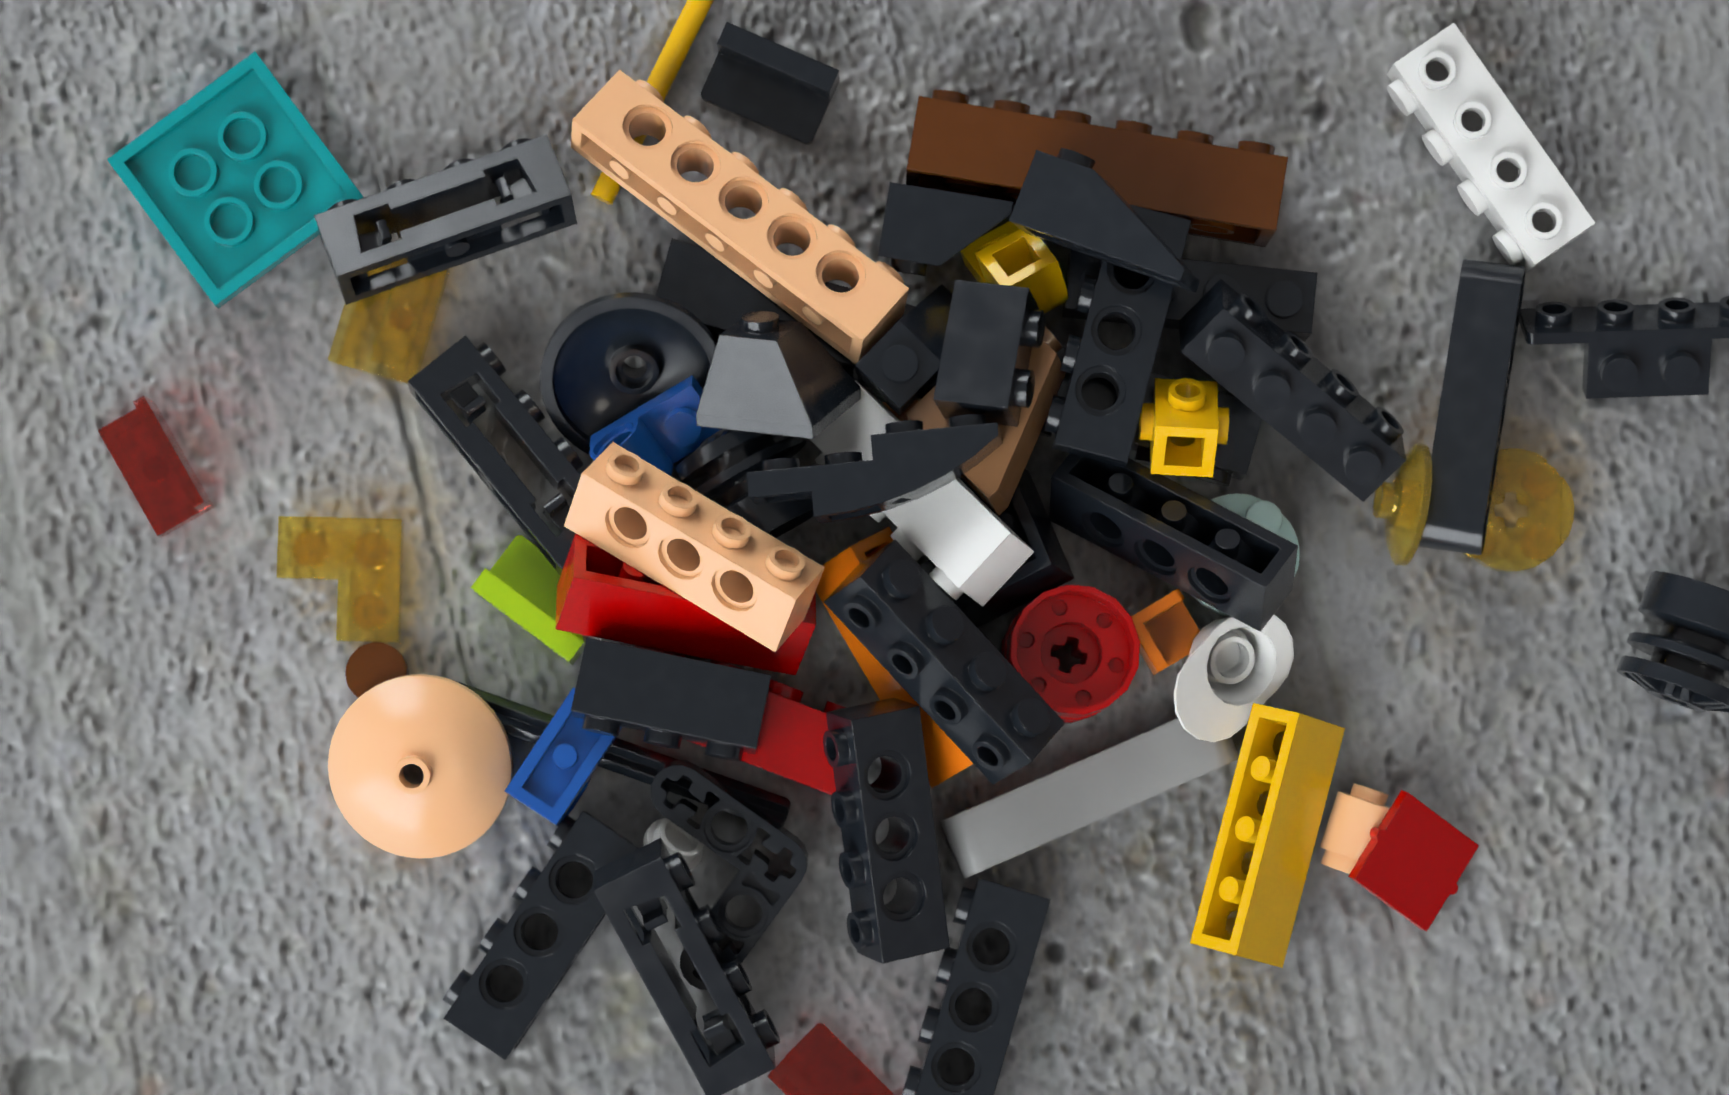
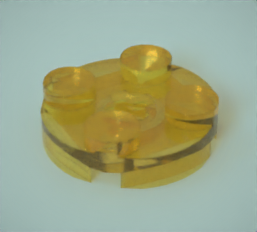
(1548, 513)

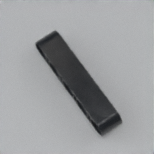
(1473, 405)

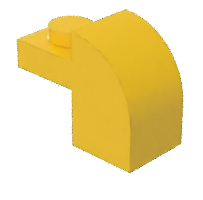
(1018, 260)

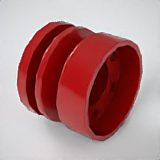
(1100, 637)

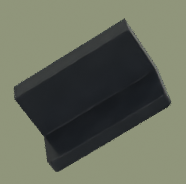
(770, 84)

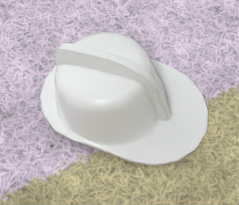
(1229, 672)

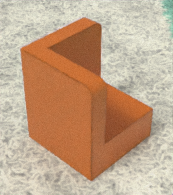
(1165, 631)

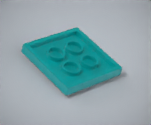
(234, 179)

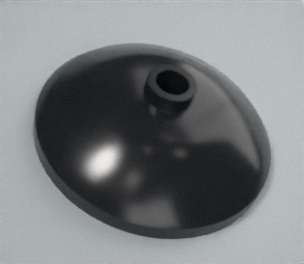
(585, 369)

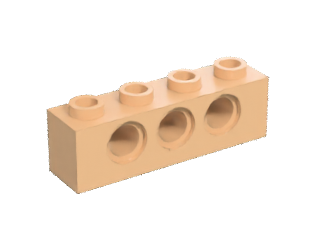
(693, 546)

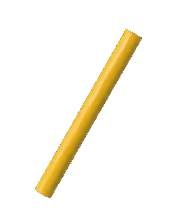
(664, 74)

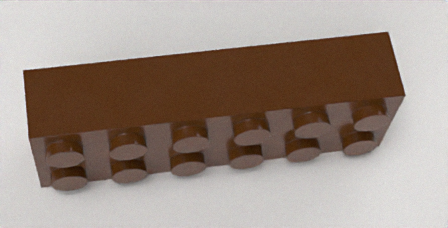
(990, 151)

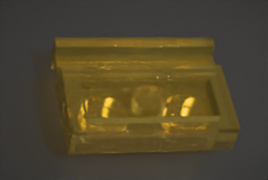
(390, 329)

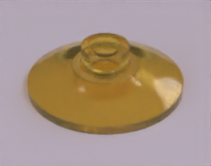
(1406, 504)

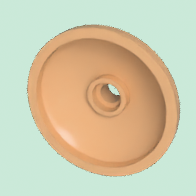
(445, 734)

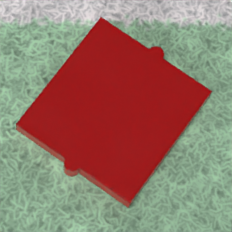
(1413, 860)

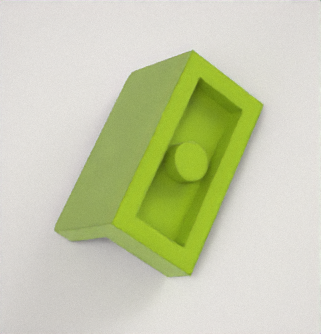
(525, 590)

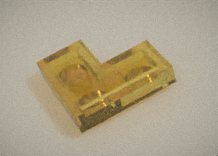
(362, 557)

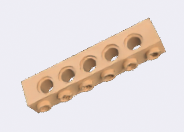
(700, 210)

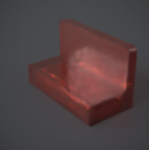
(155, 468)
(824, 1067)

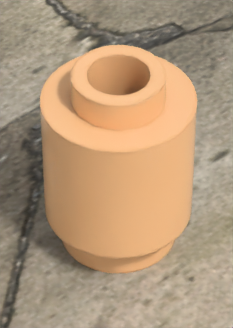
(1350, 826)

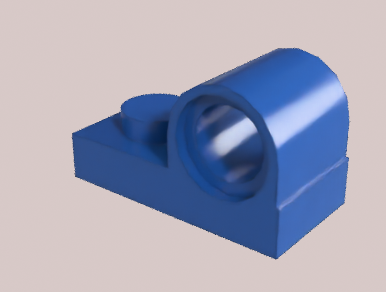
(659, 429)
(559, 765)

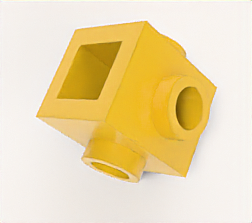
(1184, 427)

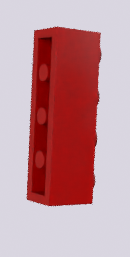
(620, 604)
(789, 737)

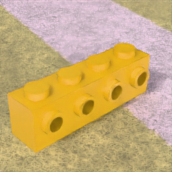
(1267, 835)

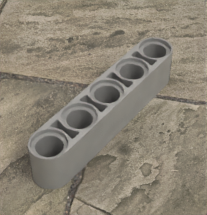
(1081, 795)

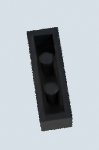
(670, 699)

